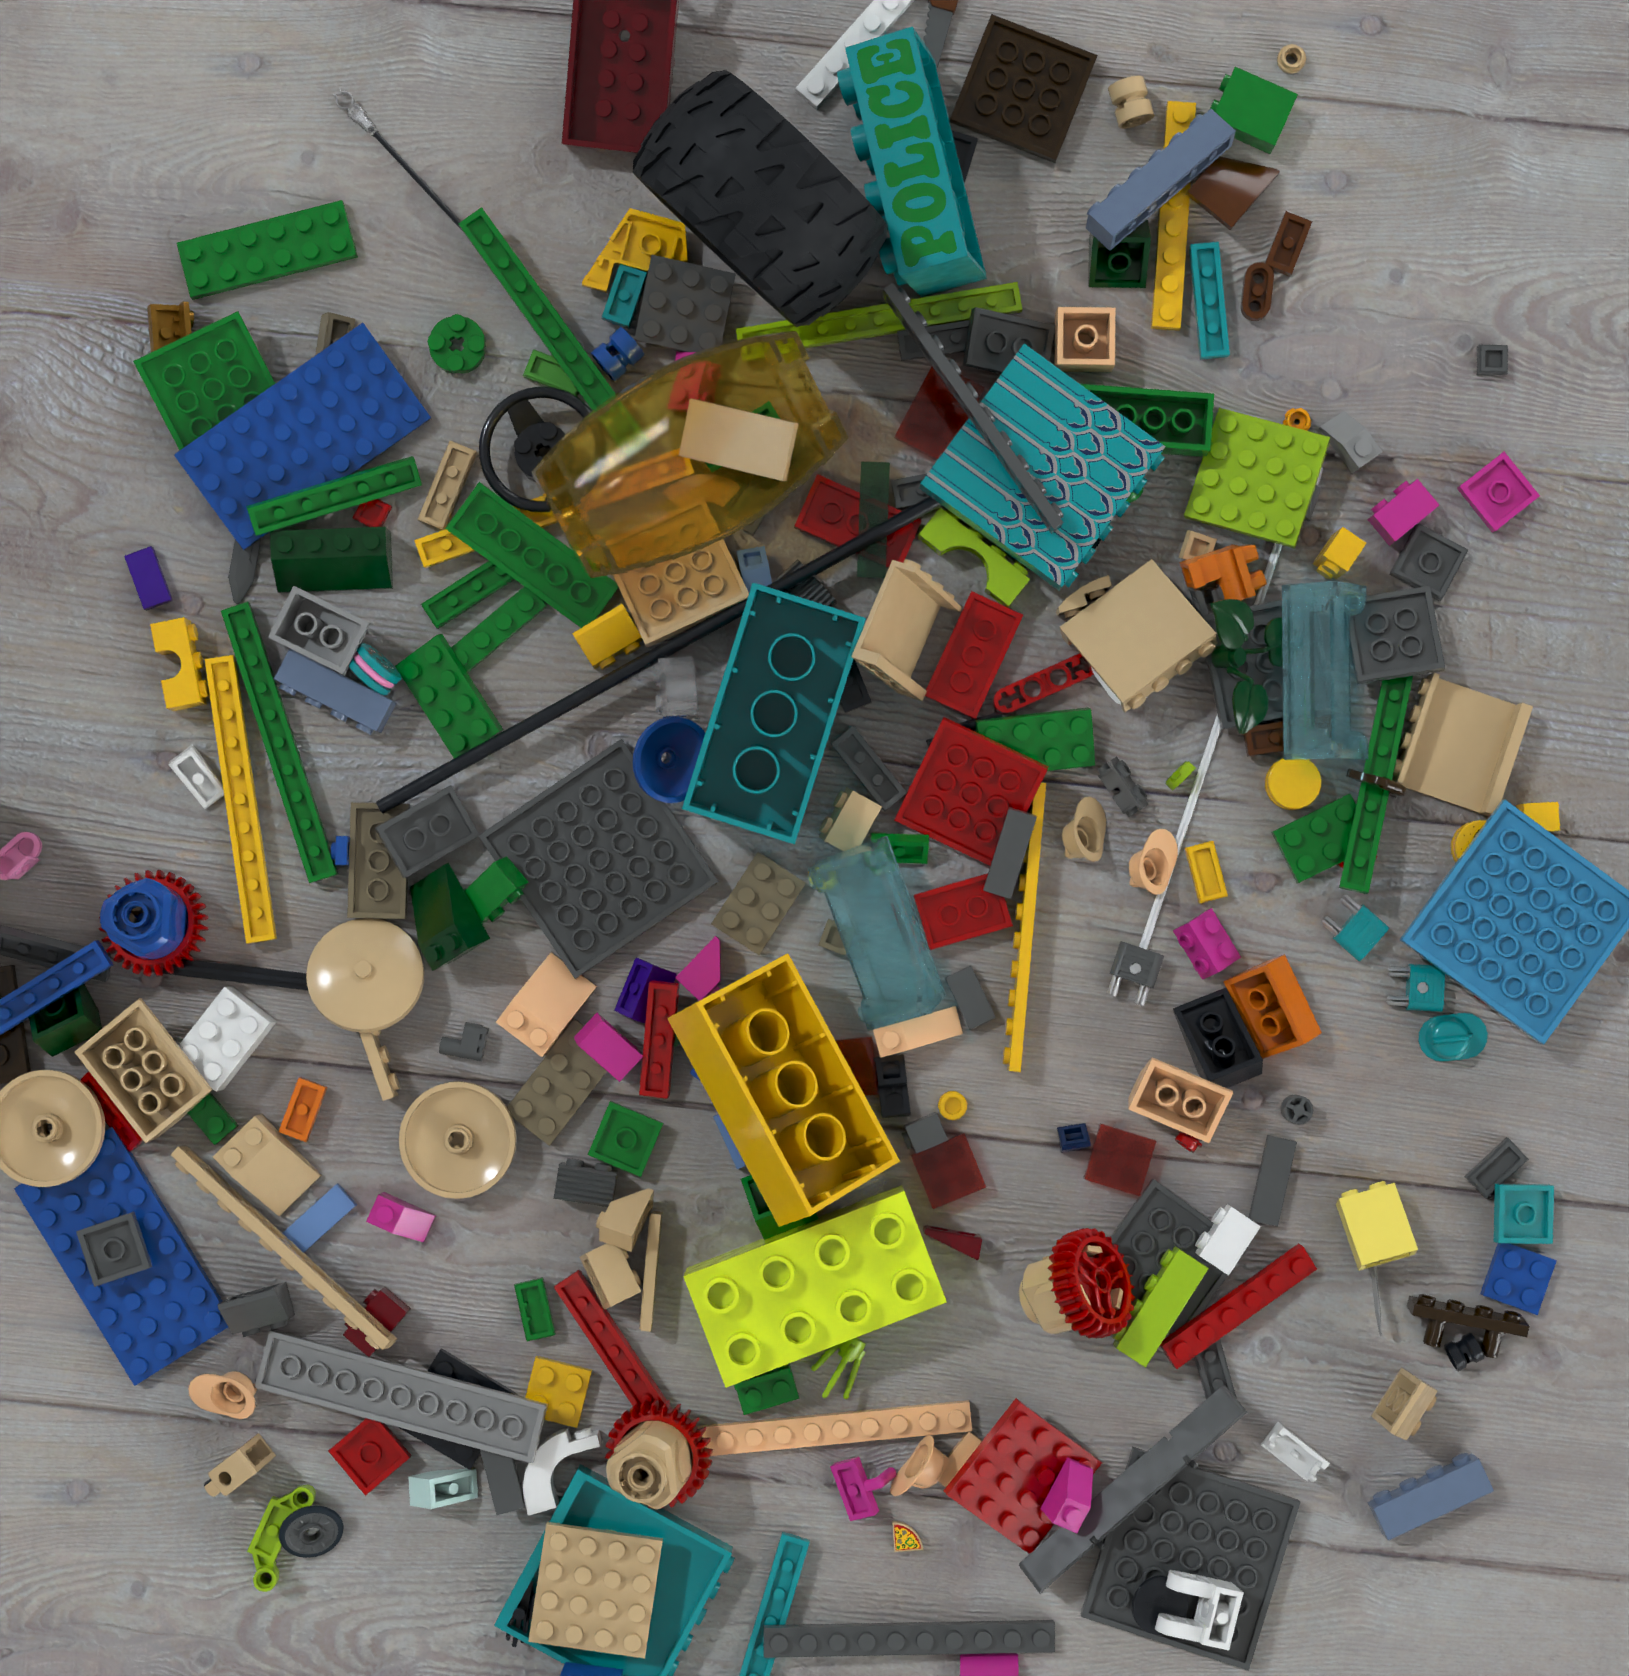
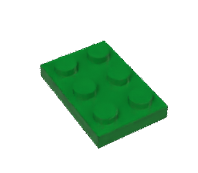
(1317, 838)

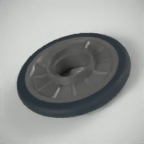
(320, 1517)

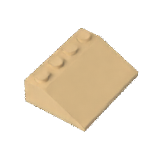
(143, 1071)

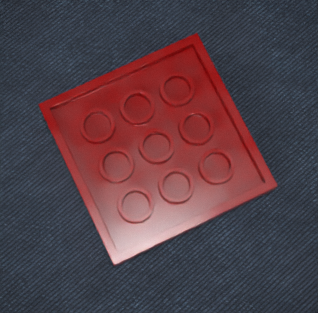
(967, 790)
(1013, 1474)

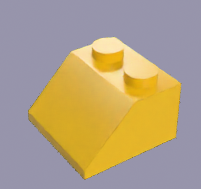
(608, 637)

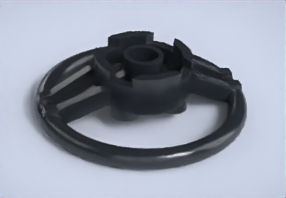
(531, 434)

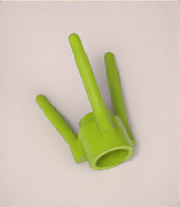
(848, 1351)

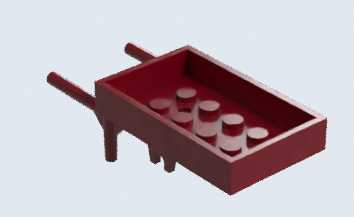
(617, 85)

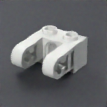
(1214, 1614)

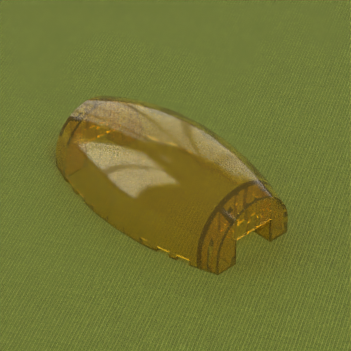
(620, 473)

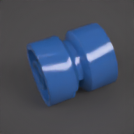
(628, 353)

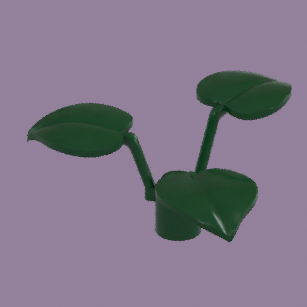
(1233, 623)

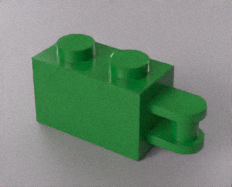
(496, 888)

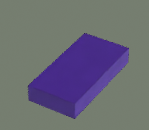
(148, 578)

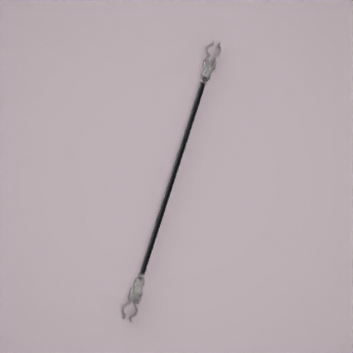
(359, 117)

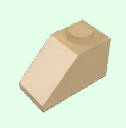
(625, 1219)

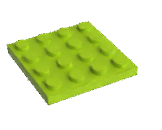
(1257, 478)

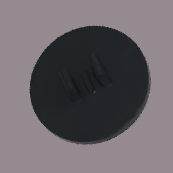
(1155, 1598)

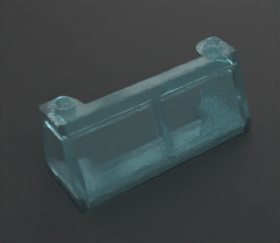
(1319, 671)
(879, 933)

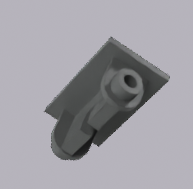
(1119, 776)

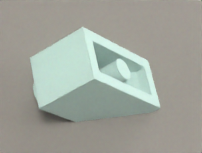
(442, 1487)

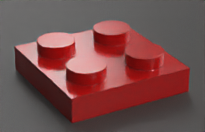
(369, 1454)

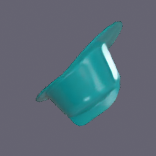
(1453, 1037)

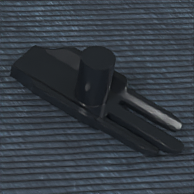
(523, 1612)

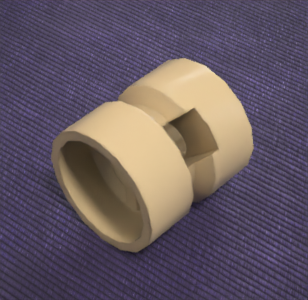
(1131, 103)

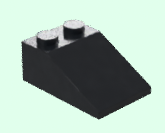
(1218, 1039)

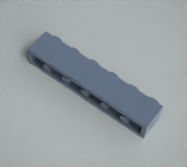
(1159, 179)

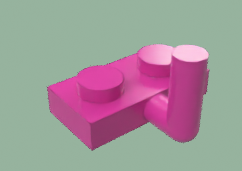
(857, 1489)

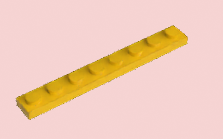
(1172, 235)

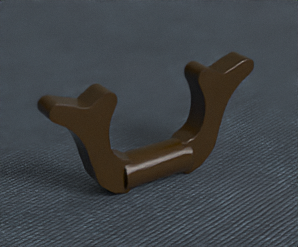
(1394, 788)

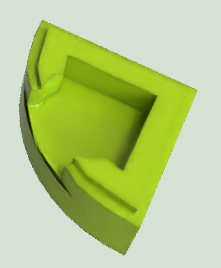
(1180, 775)

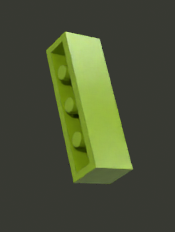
(1160, 1305)

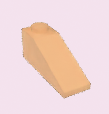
(917, 1031)

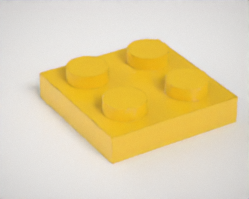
(561, 1387)

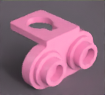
(19, 855)

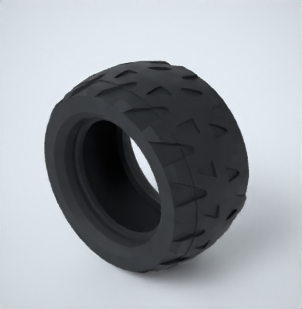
(761, 197)

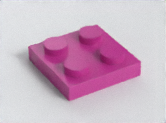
(1498, 492)

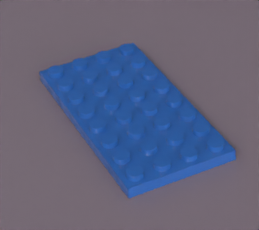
(304, 430)
(145, 1315)

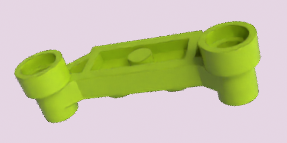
(266, 1543)

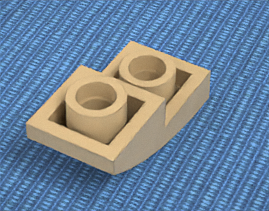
(1077, 600)

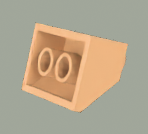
(1179, 1099)

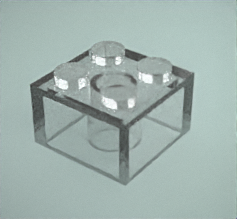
(677, 687)

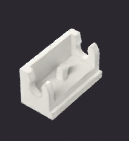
(1294, 1452)

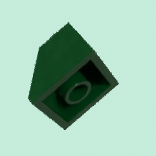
(1124, 264)
(66, 1022)

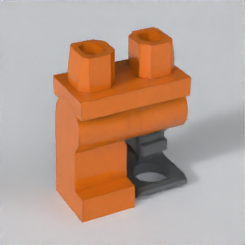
(1229, 570)

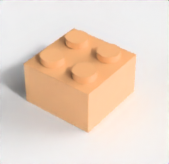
(1085, 339)

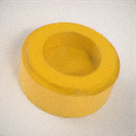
(952, 1105)

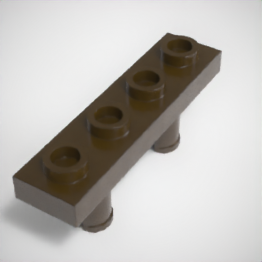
(1479, 1317)

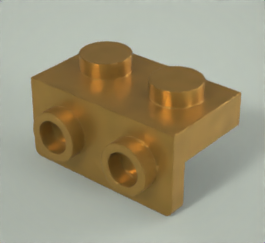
(168, 323)

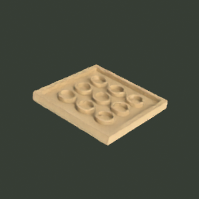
(681, 591)
(595, 1590)

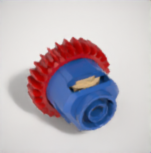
(152, 922)

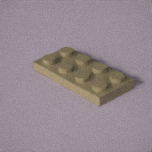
(373, 879)
(556, 1087)

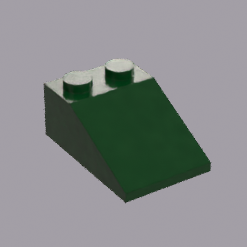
(445, 918)

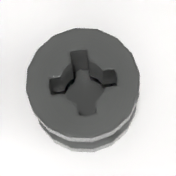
(1302, 1111)

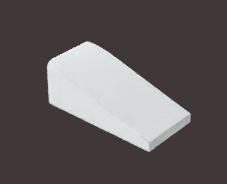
(197, 776)

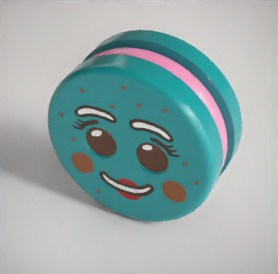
(374, 669)

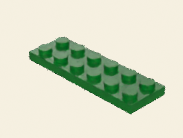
(267, 250)
(530, 556)

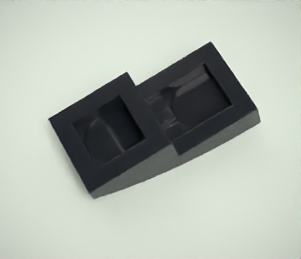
(892, 1086)

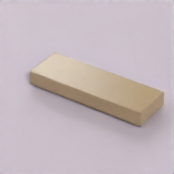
(447, 485)

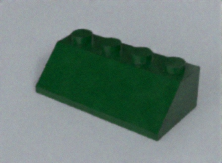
(332, 559)

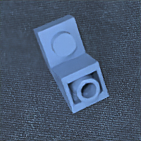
(754, 566)

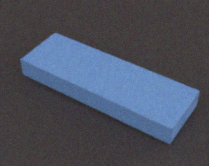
(320, 1218)

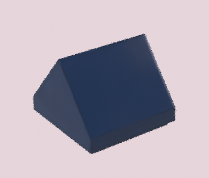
(1073, 1137)

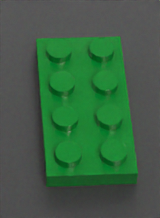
(448, 696)
(1052, 738)

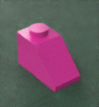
(704, 971)
(400, 1217)
(1070, 1496)

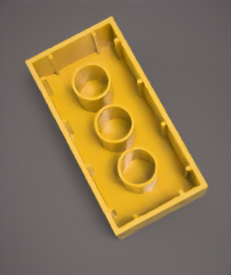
(784, 1091)

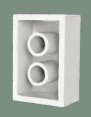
(226, 1037)

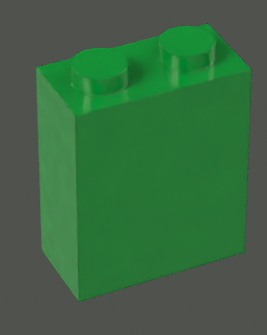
(1254, 108)

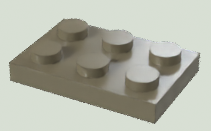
(758, 903)

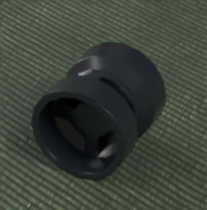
(1464, 1352)

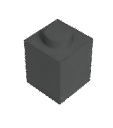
(924, 1133)

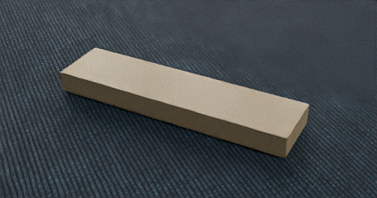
(650, 1271)

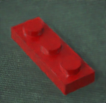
(113, 1116)

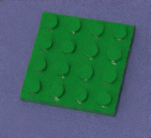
(204, 377)

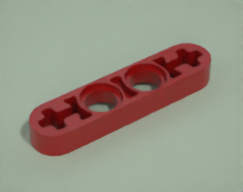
(1046, 686)

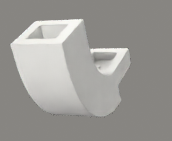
(538, 1481)

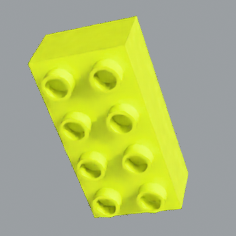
(814, 1286)

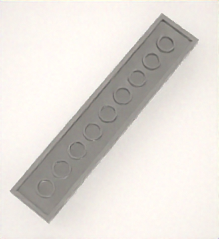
(401, 1396)

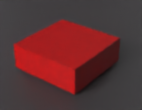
(372, 513)

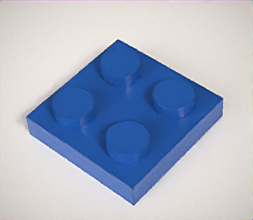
(1518, 1277)

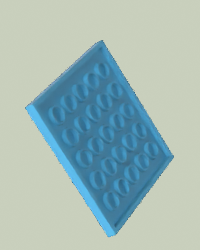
(1521, 922)

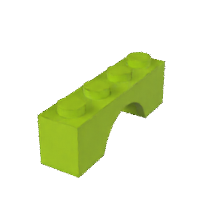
(946, 534)

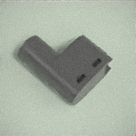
(470, 1046)

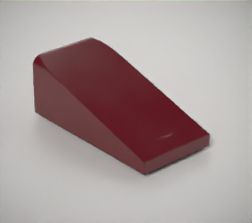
(961, 1241)

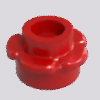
(1188, 1141)

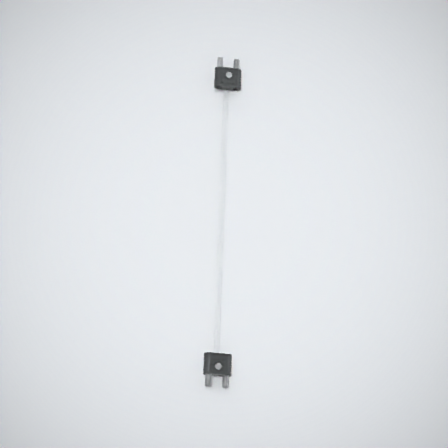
(1137, 962)

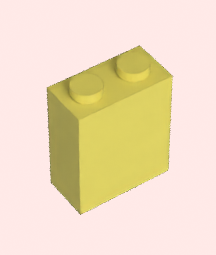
(1376, 1225)

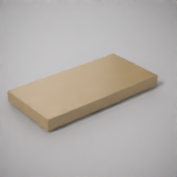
(738, 439)

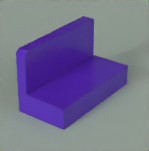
(634, 995)

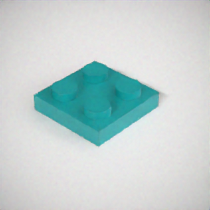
(1524, 1213)

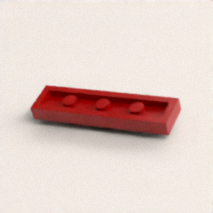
(658, 1039)

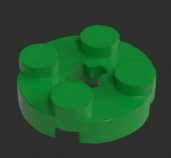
(457, 328)

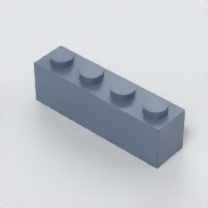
(335, 691)
(1430, 1495)

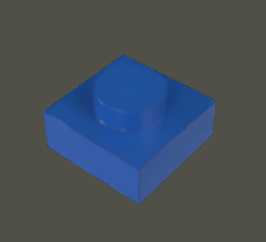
(340, 850)

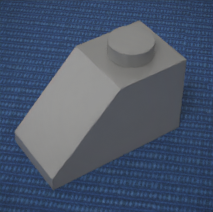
(1351, 441)

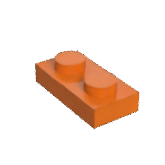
(302, 1109)

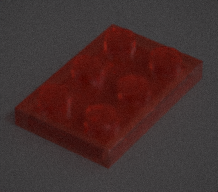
(934, 417)

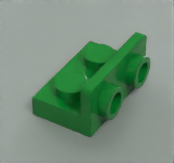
(767, 1390)

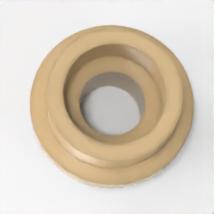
(1294, 51)

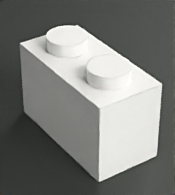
(1226, 1238)

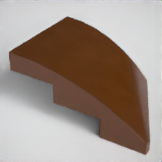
(1230, 188)

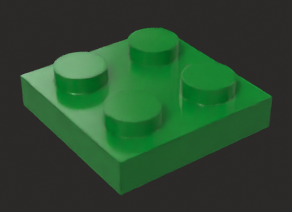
(625, 1138)

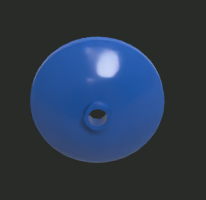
(681, 742)

